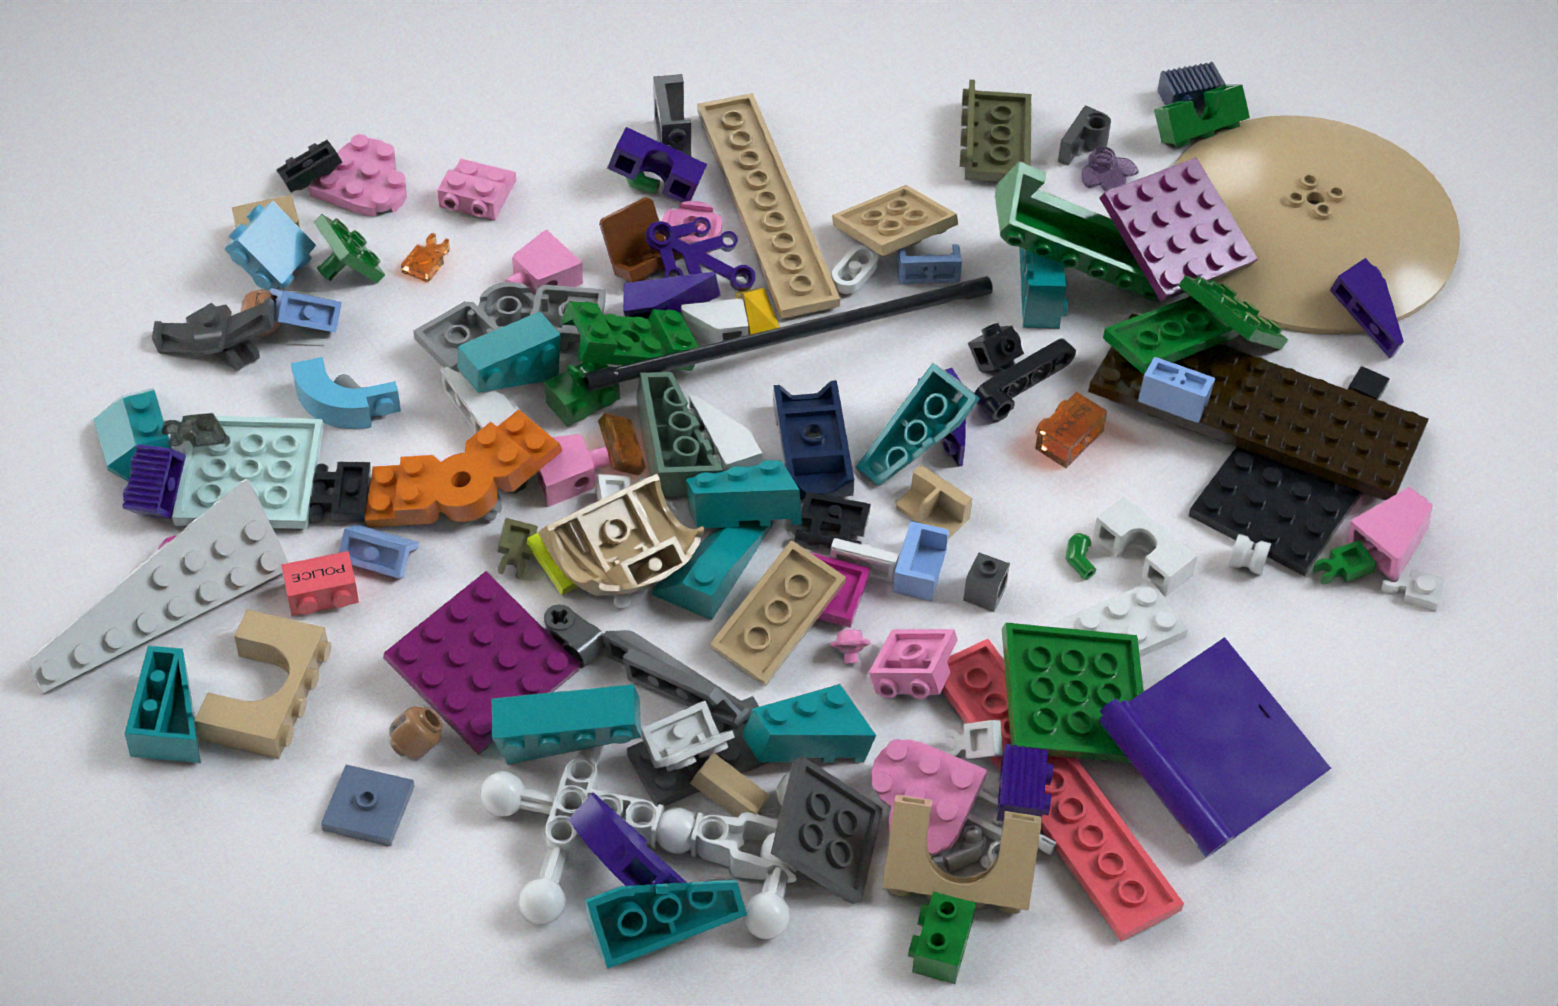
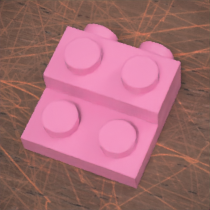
(476, 189)
(913, 662)

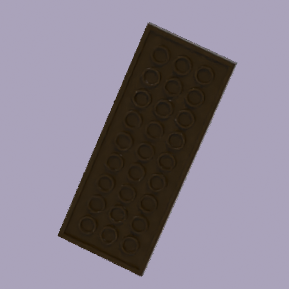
(1286, 417)

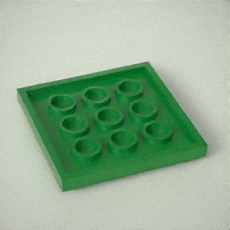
(1062, 682)

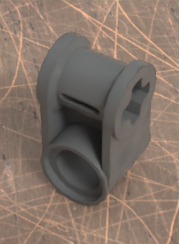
(574, 633)

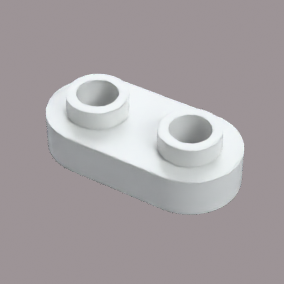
(854, 269)

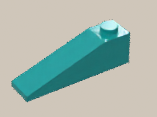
(925, 417)
(650, 917)

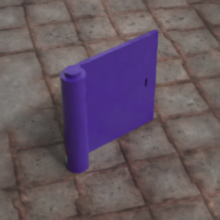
(1214, 746)

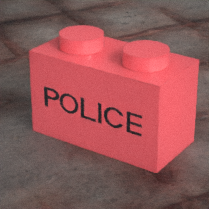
(320, 583)

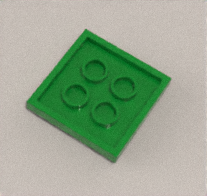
(1237, 314)

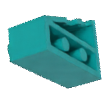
(512, 355)
(744, 494)
(162, 709)
(809, 726)

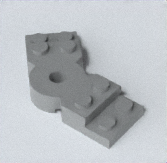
(497, 308)

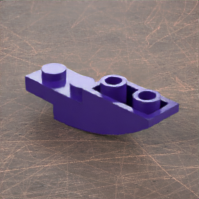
(620, 845)

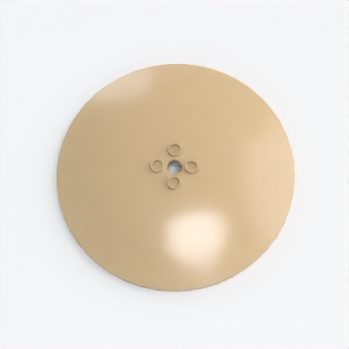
(1370, 205)

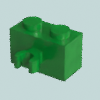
(570, 398)

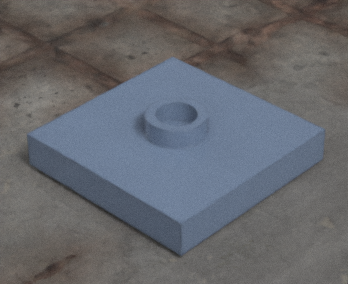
(368, 805)

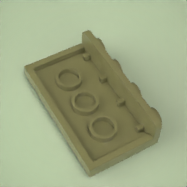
(995, 132)

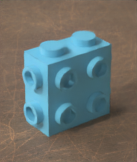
(269, 247)

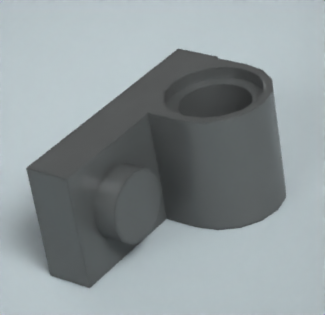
(1087, 132)

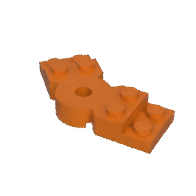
(464, 483)

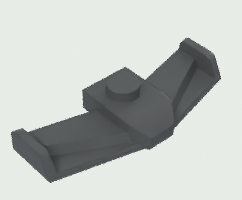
(214, 329)

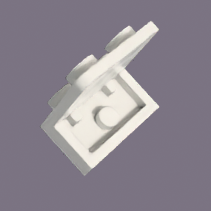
(682, 735)

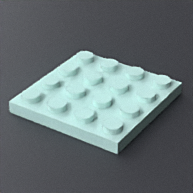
(270, 452)

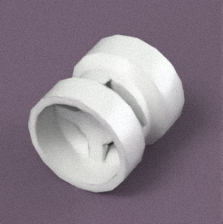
(1249, 554)

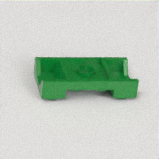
(627, 339)

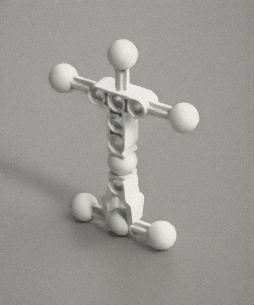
(673, 830)

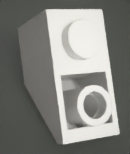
(716, 320)

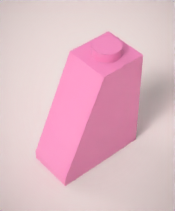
(1393, 530)

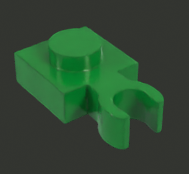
(1348, 561)

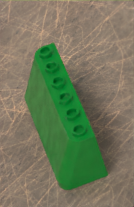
(1064, 231)

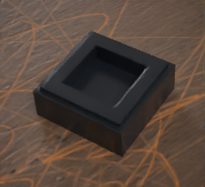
(1369, 383)

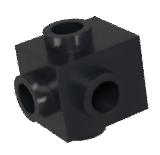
(996, 347)

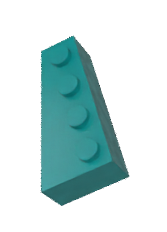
(1042, 291)

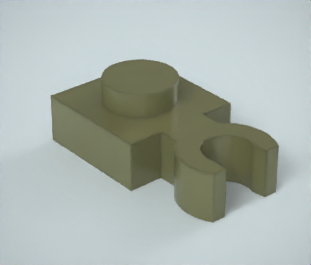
(514, 545)

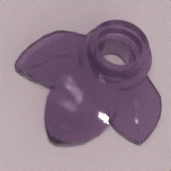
(1107, 169)

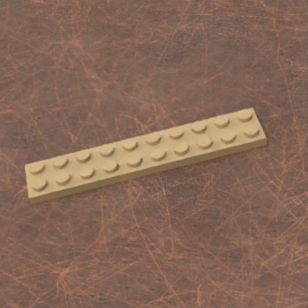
(768, 206)

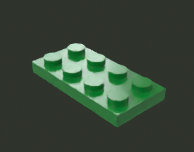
(1168, 333)

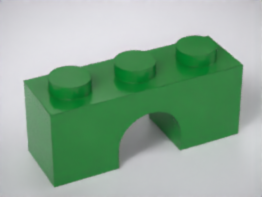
(1223, 109)

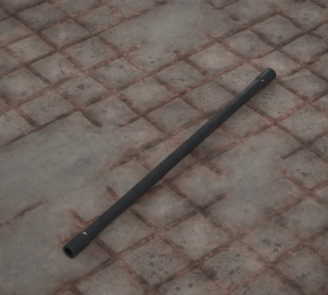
(613, 375)

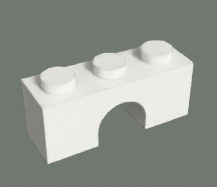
(1128, 527)

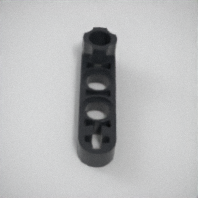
(999, 390)

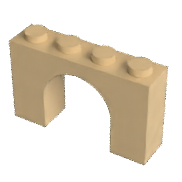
(267, 723)
(1003, 884)

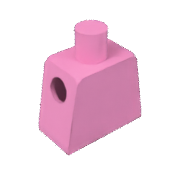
(546, 263)
(571, 470)

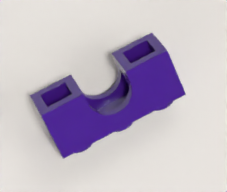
(641, 153)

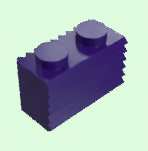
(153, 481)
(1023, 782)

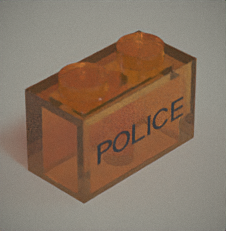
(1070, 429)

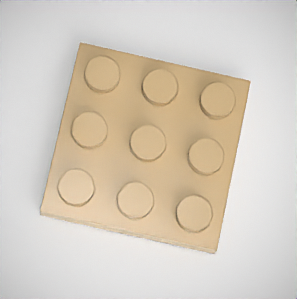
(895, 220)

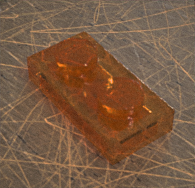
(621, 444)

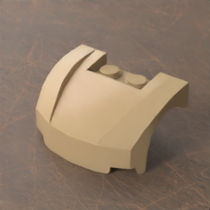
(621, 541)

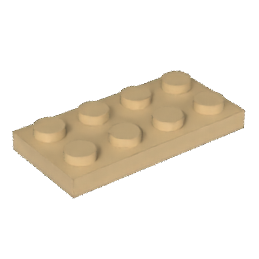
(778, 613)

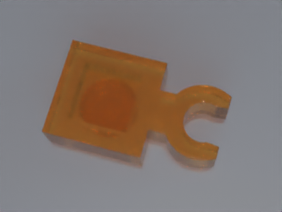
(425, 262)

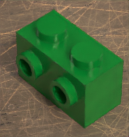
(943, 937)

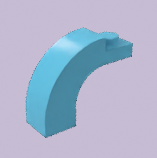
(341, 405)

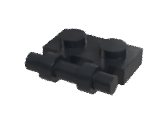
(317, 161)
(350, 493)
(831, 514)

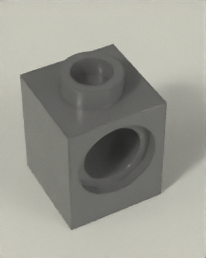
(986, 581)

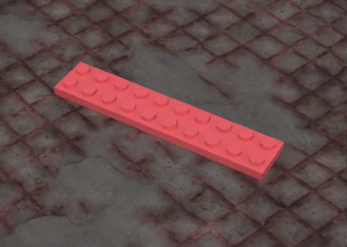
(1081, 819)

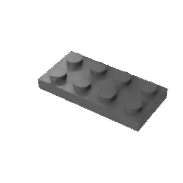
(671, 786)

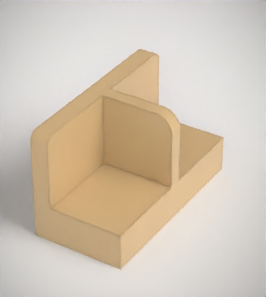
(935, 502)

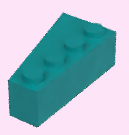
(564, 721)

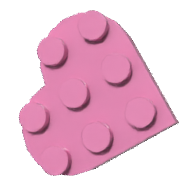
(364, 180)
(931, 774)

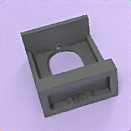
(669, 113)

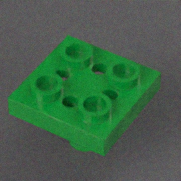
(348, 250)

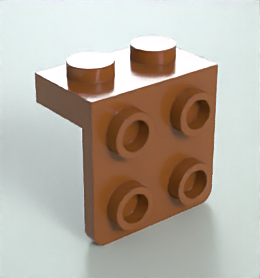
(626, 242)

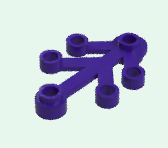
(696, 253)

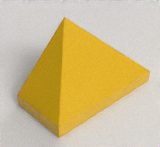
(758, 310)

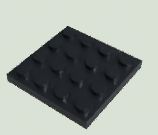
(1275, 506)

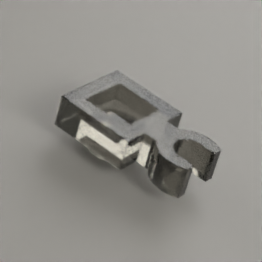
(197, 428)

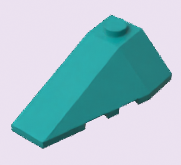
(713, 569)

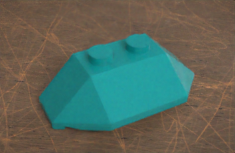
(125, 424)

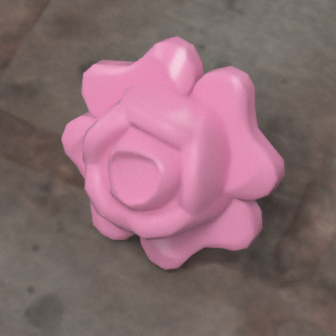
(850, 643)

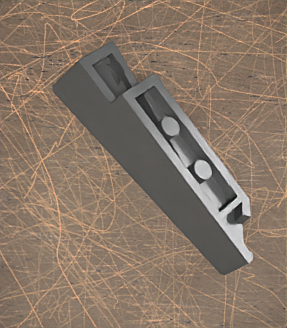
(670, 677)

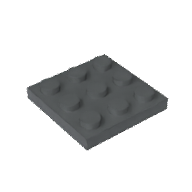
(826, 830)

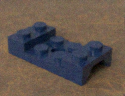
(819, 463)

